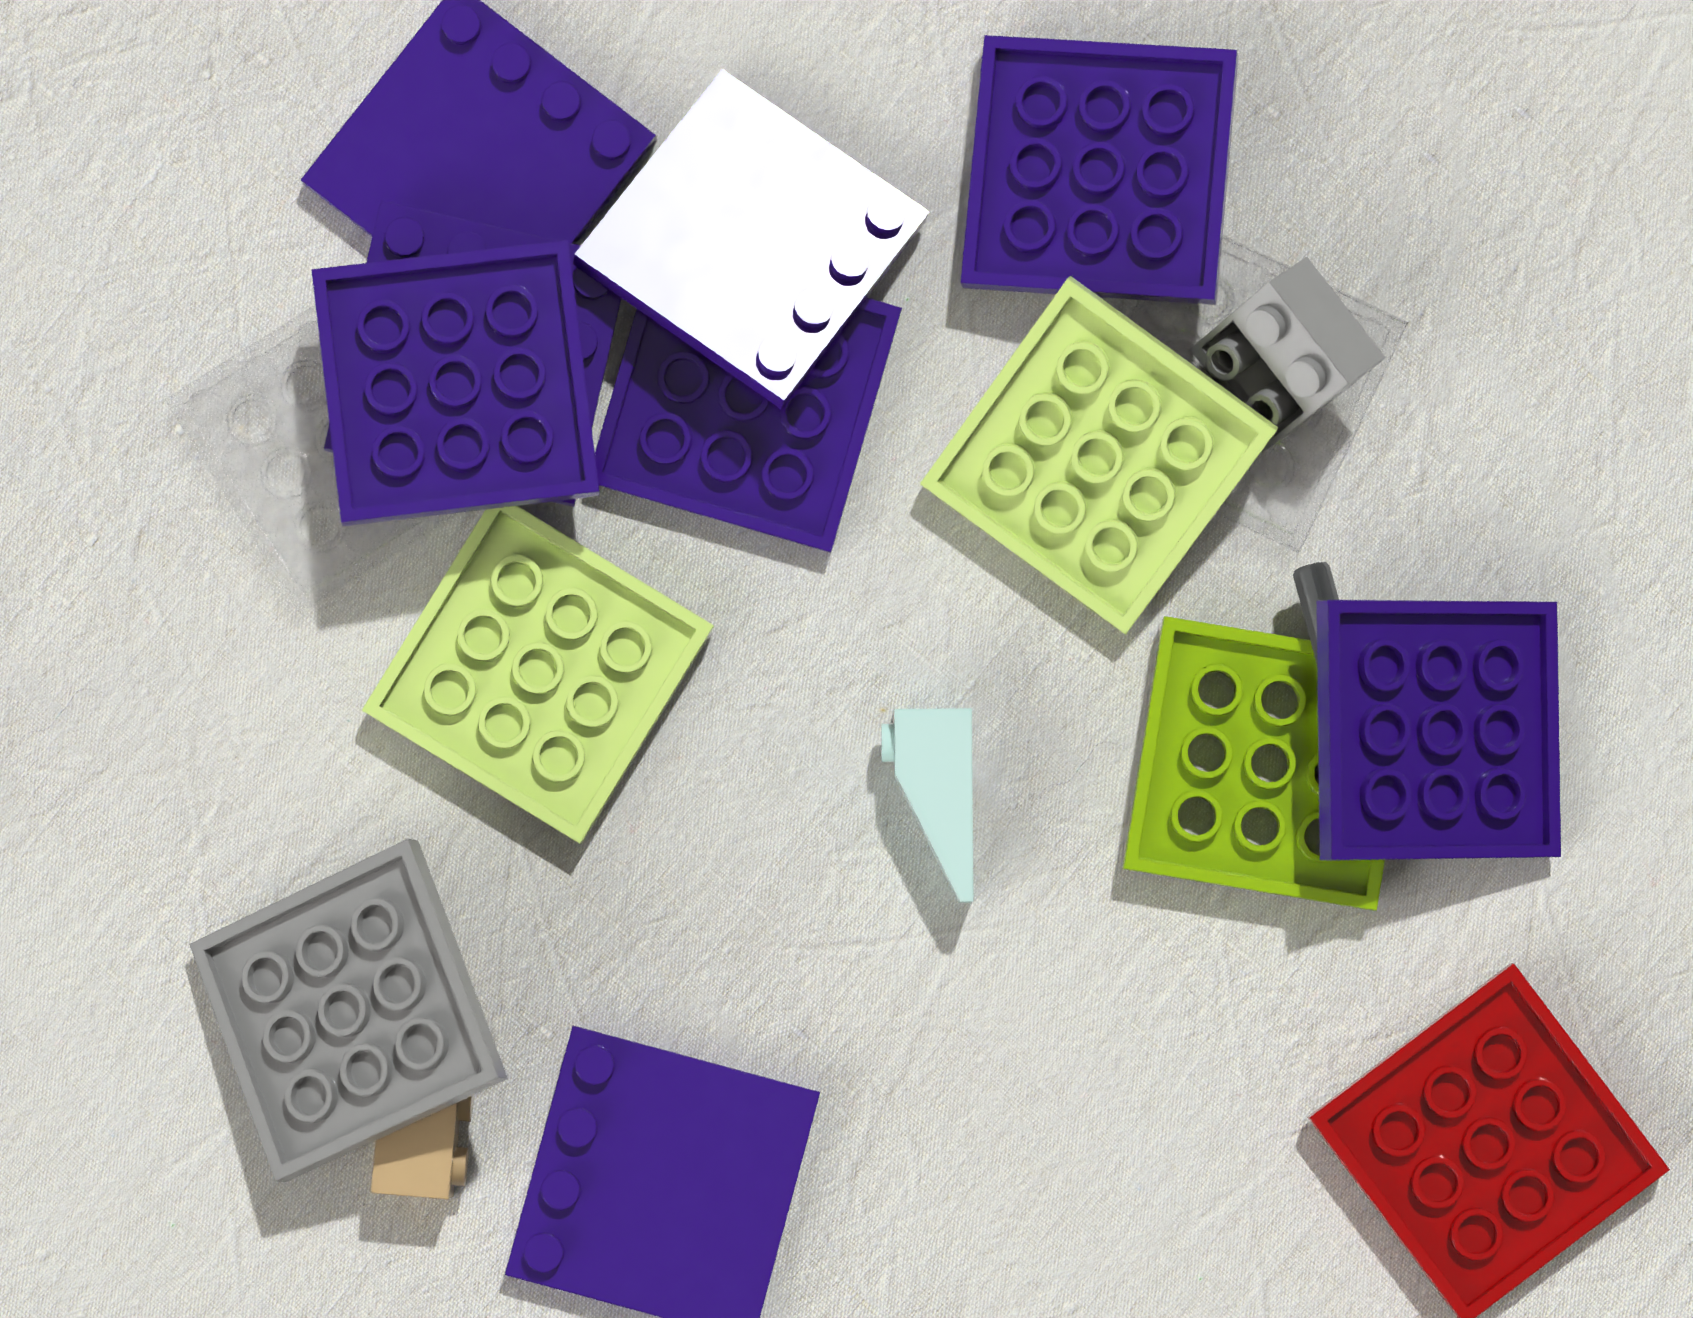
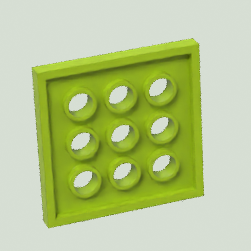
(1168, 778)

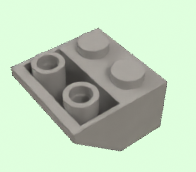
(1289, 349)

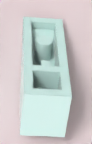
(935, 775)

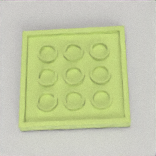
(1098, 455)
(538, 669)

